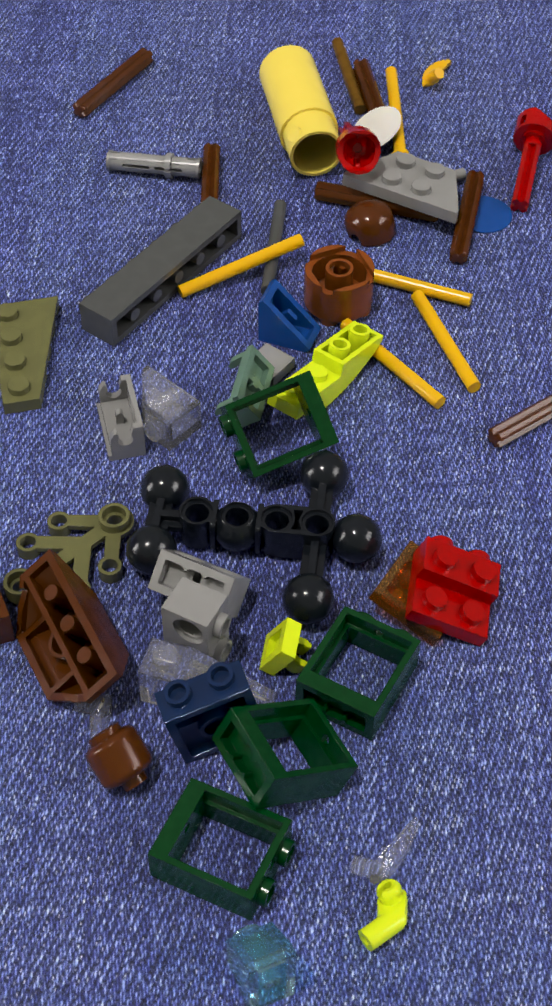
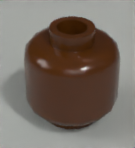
(119, 757)

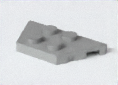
(412, 184)

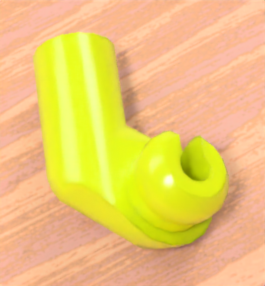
(391, 915)

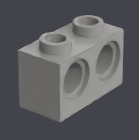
(176, 564)
(197, 619)

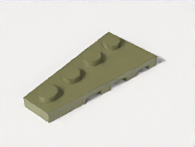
(25, 351)

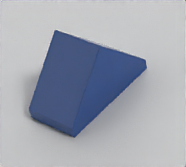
(284, 320)

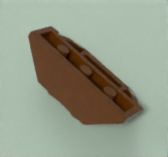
(67, 633)

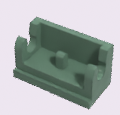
(252, 376)

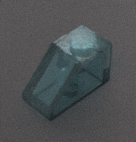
(262, 964)

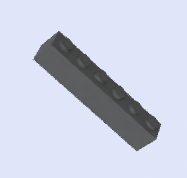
(156, 272)

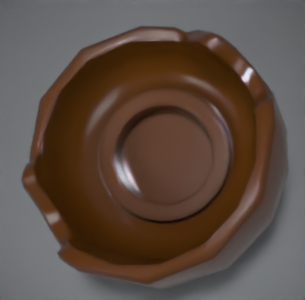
(370, 222)

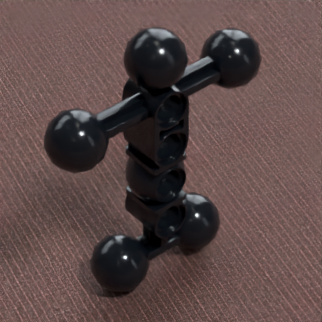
(275, 530)

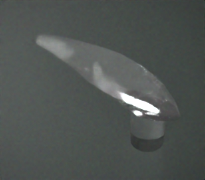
(99, 713)
(390, 858)

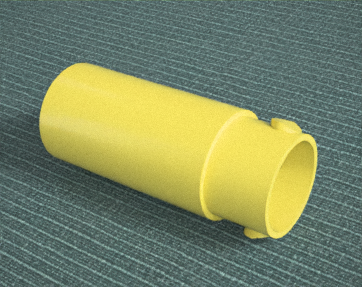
(300, 109)

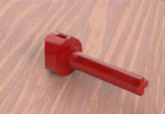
(532, 138)
(357, 148)

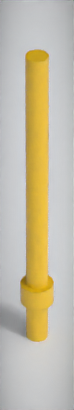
(394, 101)

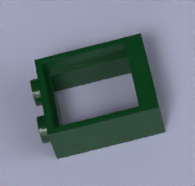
(313, 410)
(341, 703)
(257, 769)
(205, 800)

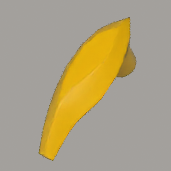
(435, 72)

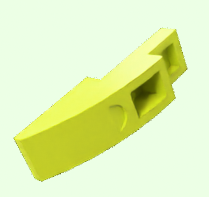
(333, 366)

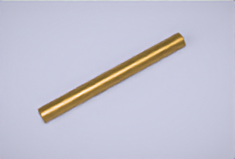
(348, 76)

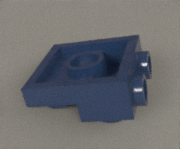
(198, 705)

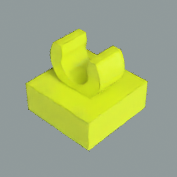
(281, 648)

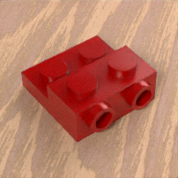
(452, 589)

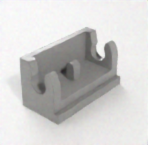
(121, 420)

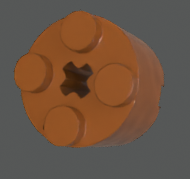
(338, 284)

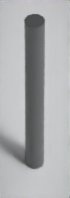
(275, 236)

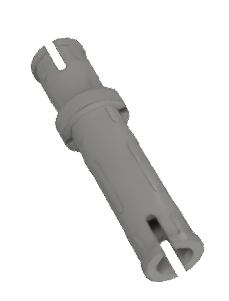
(166, 165)

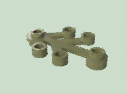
(110, 524)

